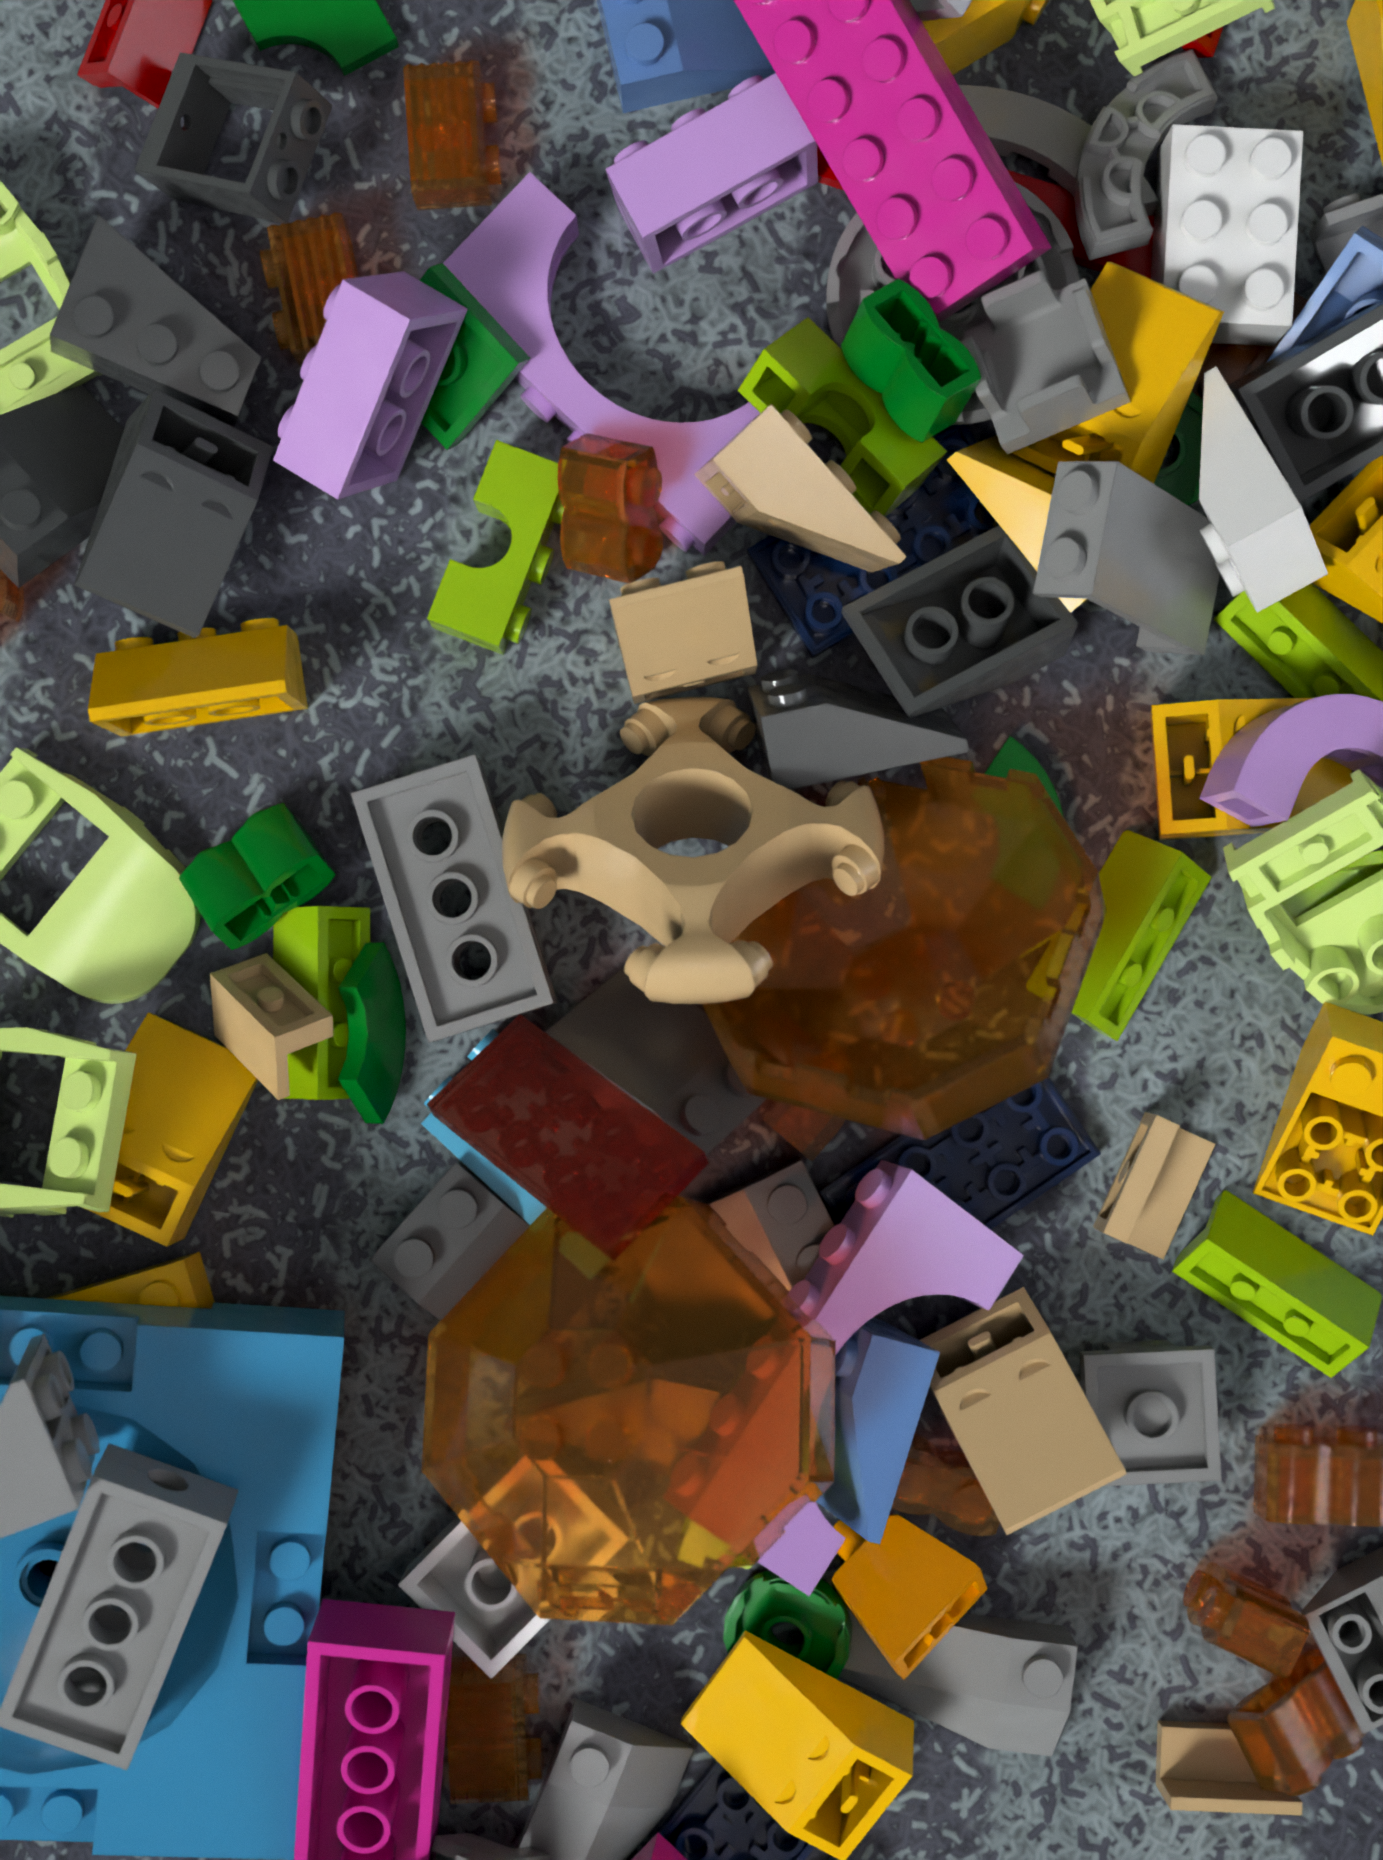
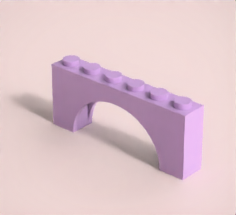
(511, 273)
(889, 1248)

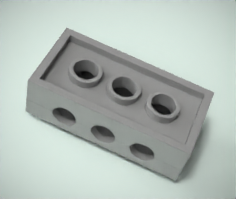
(412, 887)
(117, 1606)

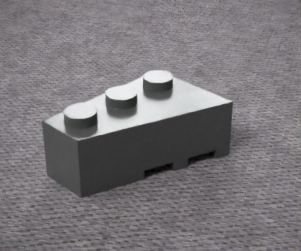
(149, 331)

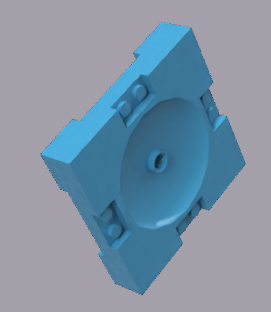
(245, 1404)

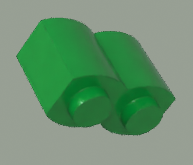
(910, 360)
(256, 876)

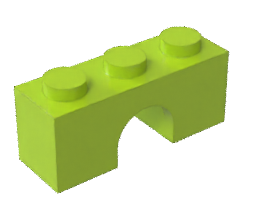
(814, 382)
(489, 601)

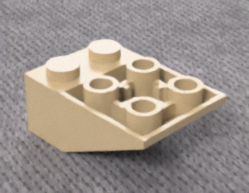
(784, 489)
(684, 631)
(1019, 1412)

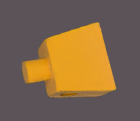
(905, 1589)

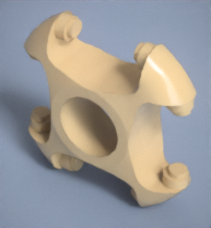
(702, 901)

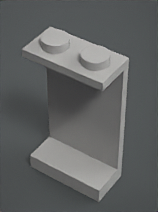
(1131, 553)

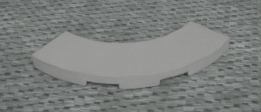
(1037, 132)
(1121, 141)

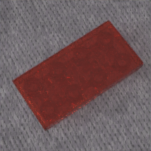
(568, 1136)

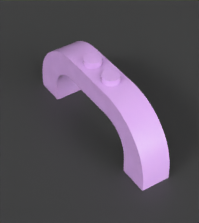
(1271, 755)

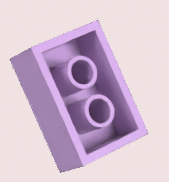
(714, 171)
(368, 382)

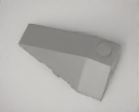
(985, 1680)
(603, 1787)

